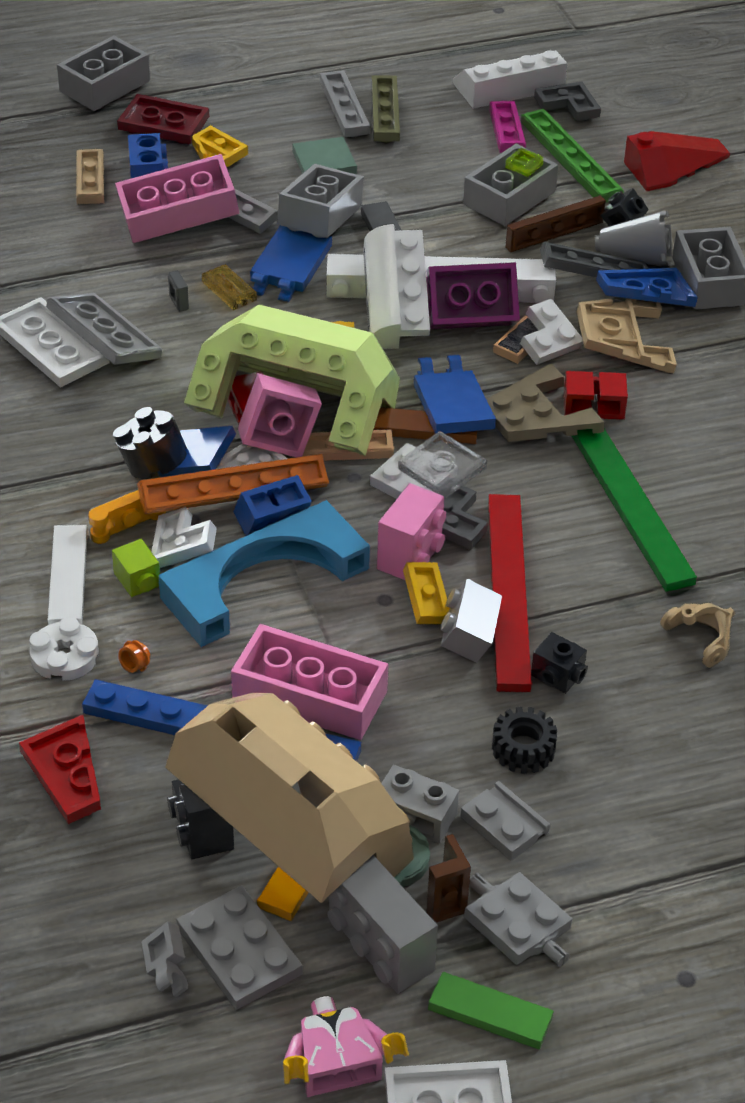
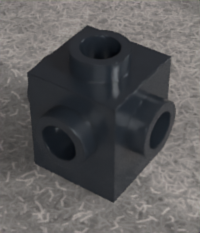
(624, 207)
(559, 663)

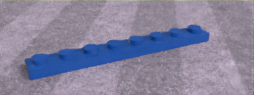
(157, 710)

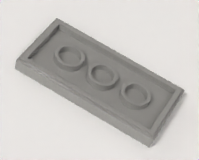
(104, 328)

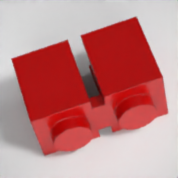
(609, 391)

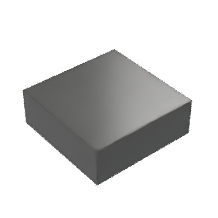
(178, 290)

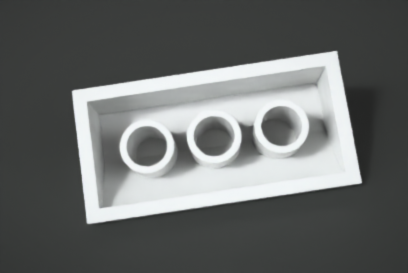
(511, 78)

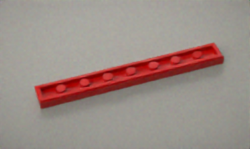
(508, 580)

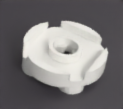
(59, 635)

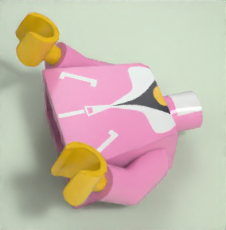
(339, 1049)

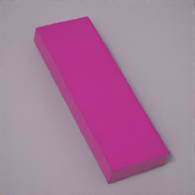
(506, 124)

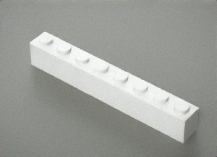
(347, 275)

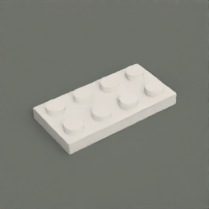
(50, 343)

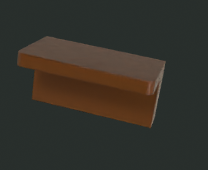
(448, 883)

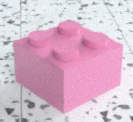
(279, 416)
(410, 530)

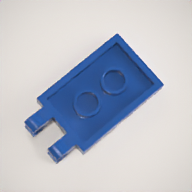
(289, 262)
(452, 398)

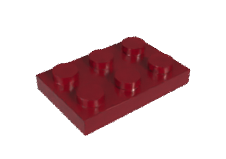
(170, 118)

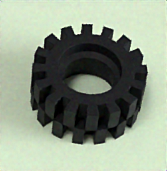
(519, 754)

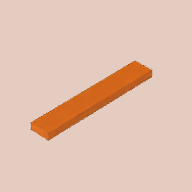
(226, 483)

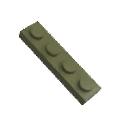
(385, 108)

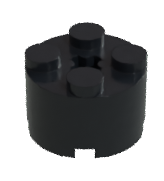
(150, 443)

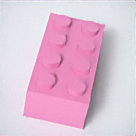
(177, 198)
(320, 680)

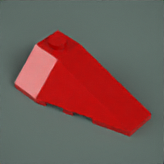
(663, 158)

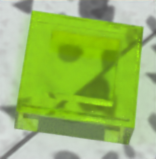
(524, 162)

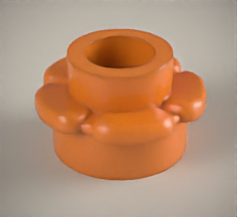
(134, 656)

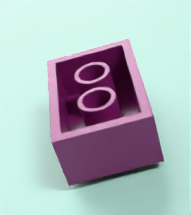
(472, 295)

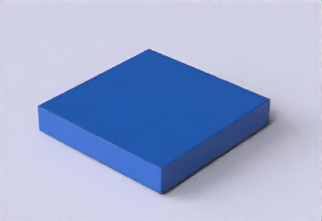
(203, 449)

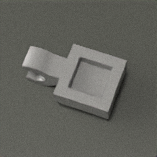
(162, 953)

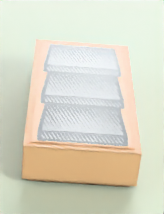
(509, 344)

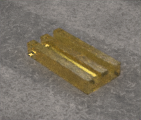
(224, 287)

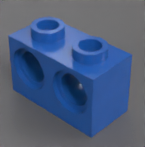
(146, 154)
(271, 503)

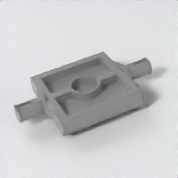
(518, 918)

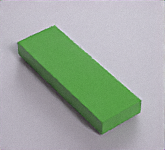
(491, 1010)

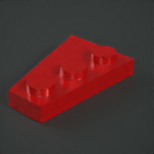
(65, 768)

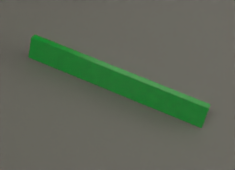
(635, 510)

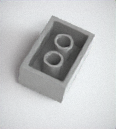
(103, 73)
(505, 193)
(320, 200)
(711, 266)
(385, 925)

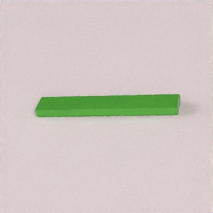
(570, 154)

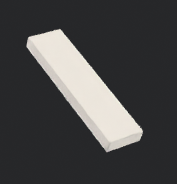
(67, 573)

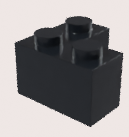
(199, 825)

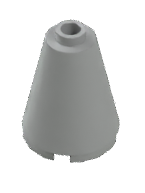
(638, 239)

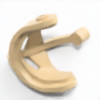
(707, 614)

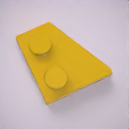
(215, 142)

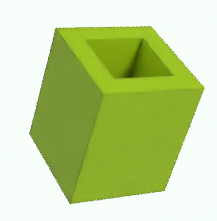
(136, 567)

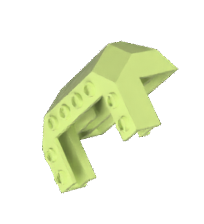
(303, 352)

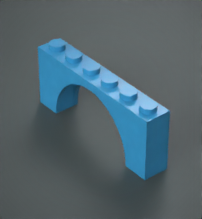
(312, 536)

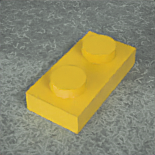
(426, 592)

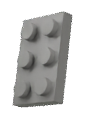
(239, 947)

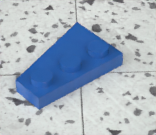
(653, 285)

